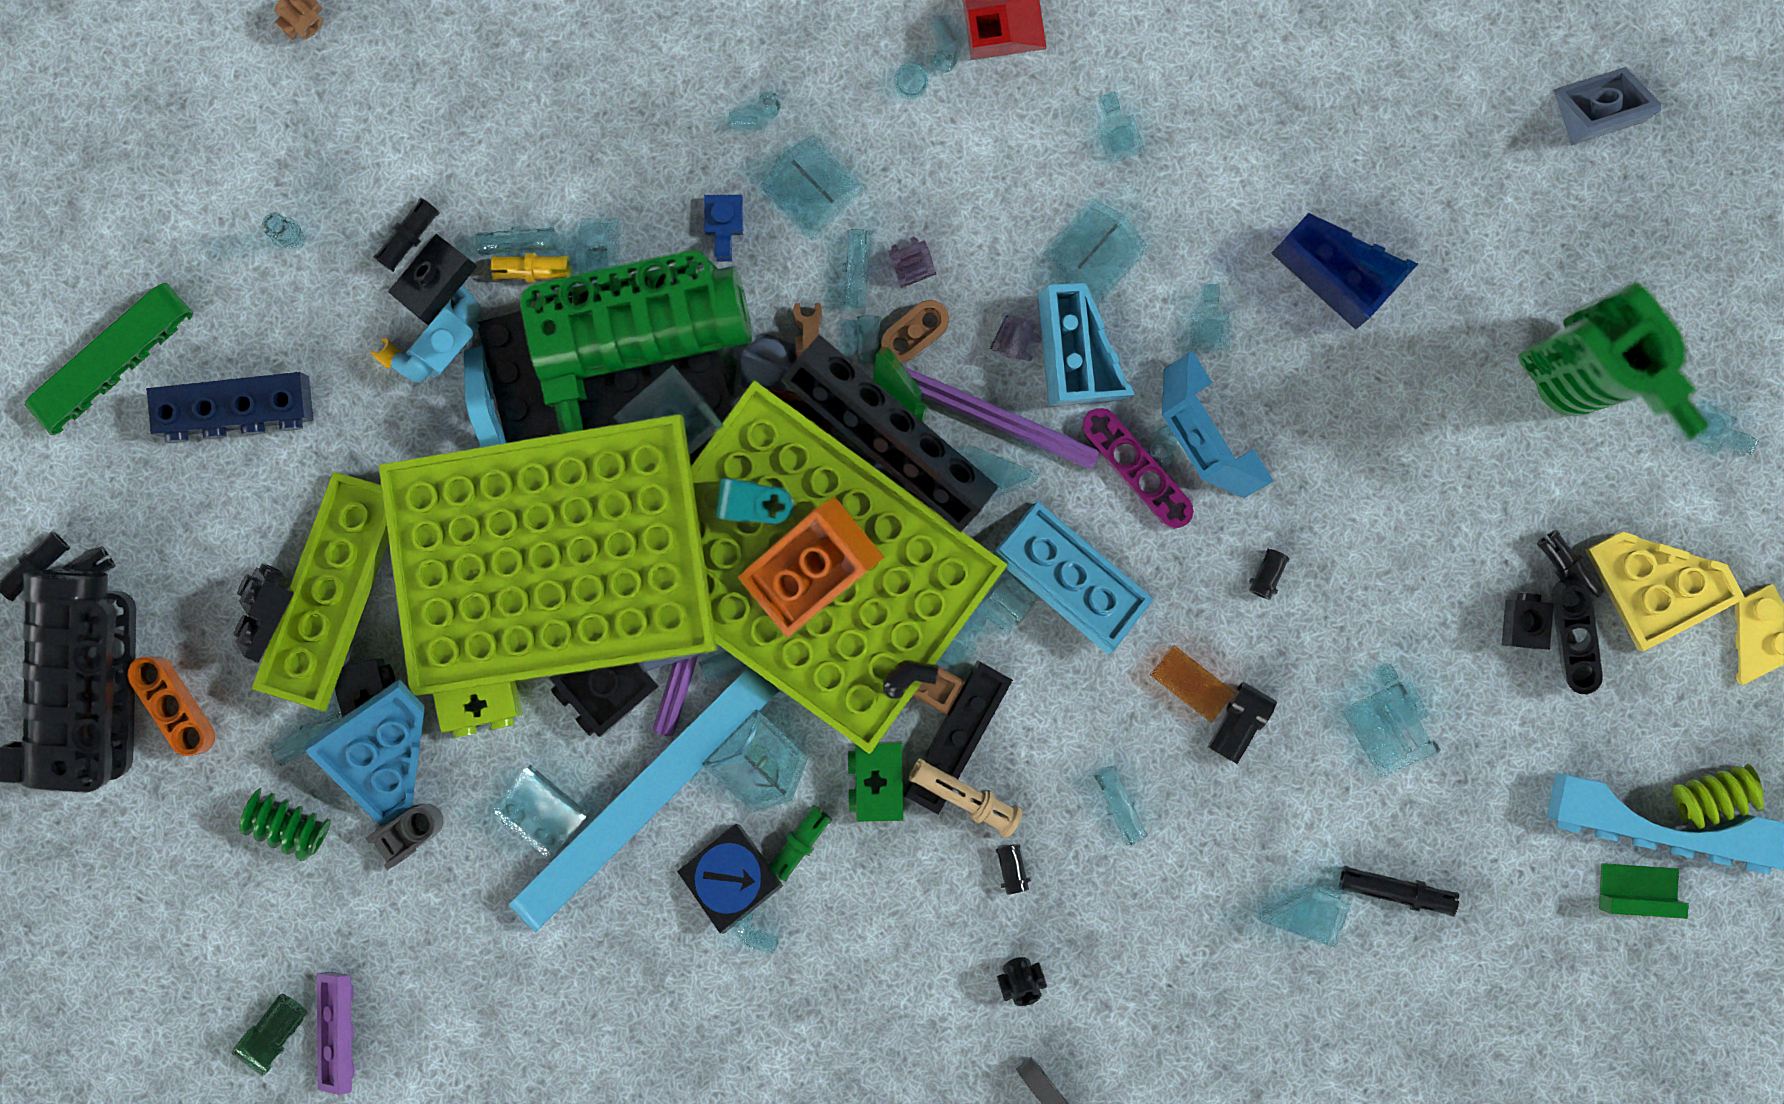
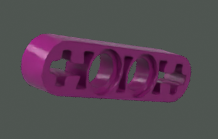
(1142, 463)

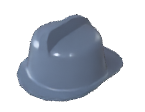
(767, 362)

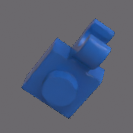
(723, 218)

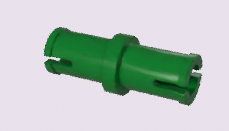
(800, 842)

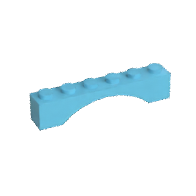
(1593, 805)

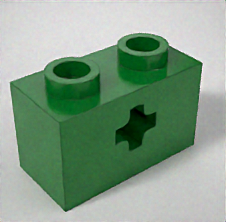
(888, 801)

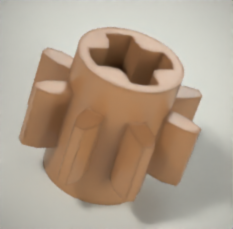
(298, 17)

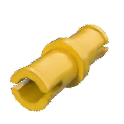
(530, 267)

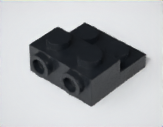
(264, 600)
(603, 694)

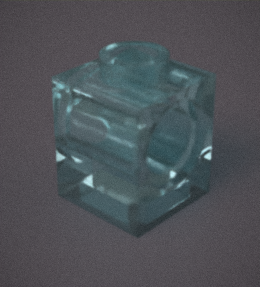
(1008, 604)

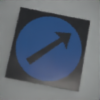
(730, 878)

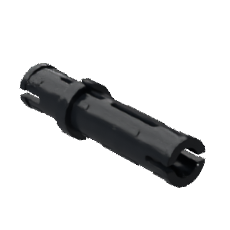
(1414, 895)

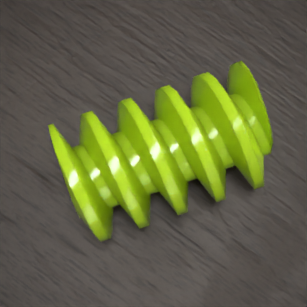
(1719, 794)

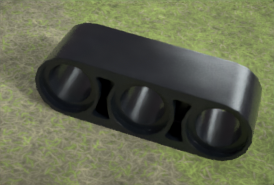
(1582, 653)

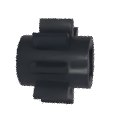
(1022, 981)

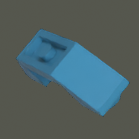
(1201, 437)

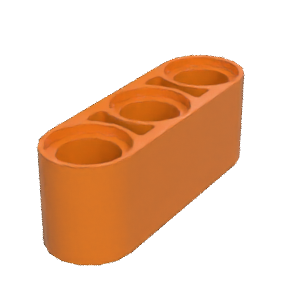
(155, 697)

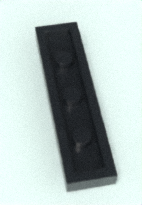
(961, 730)

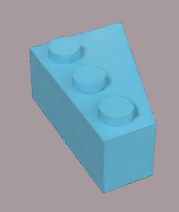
(1076, 349)

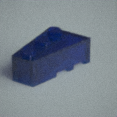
(1341, 268)

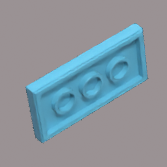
(1073, 578)

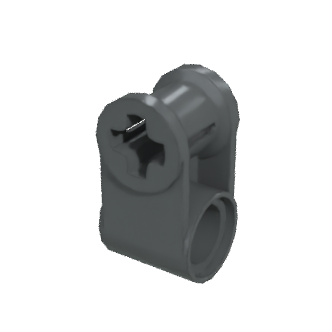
(402, 837)

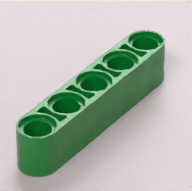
(107, 357)

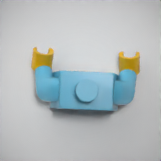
(438, 342)

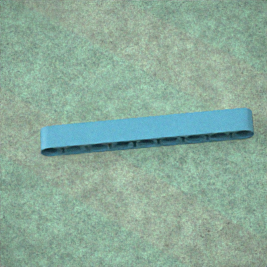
(641, 800)

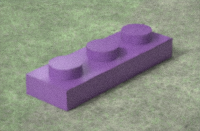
(334, 1032)

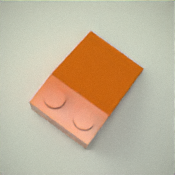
(810, 566)

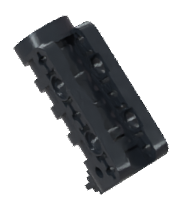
(71, 684)

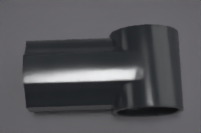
(1243, 719)

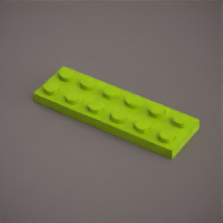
(328, 594)

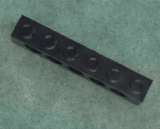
(889, 433)

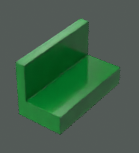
(1641, 891)

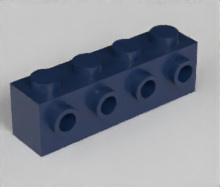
(230, 405)

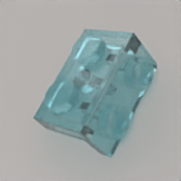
(539, 812)

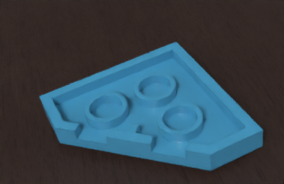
(375, 752)

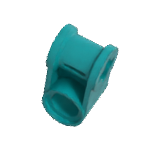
(746, 502)

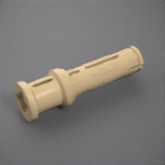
(980, 809)

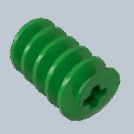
(282, 827)

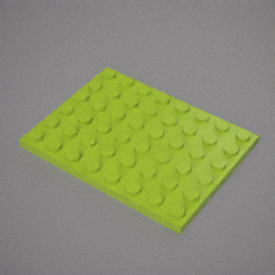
(547, 556)
(894, 613)

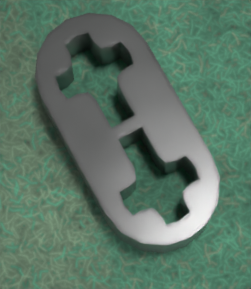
(1040, 1083)

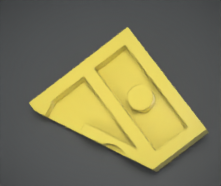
(1759, 633)

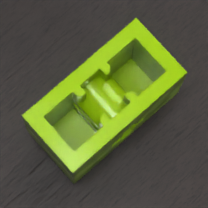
(455, 710)

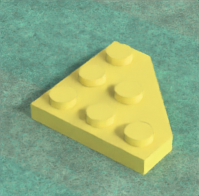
(1660, 586)

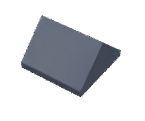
(1604, 105)

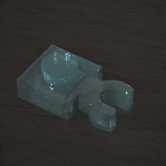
(961, 649)

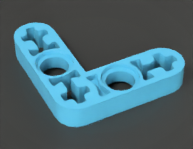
(480, 398)

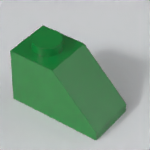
(896, 380)

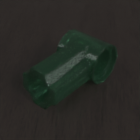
(266, 1039)

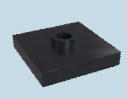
(432, 279)

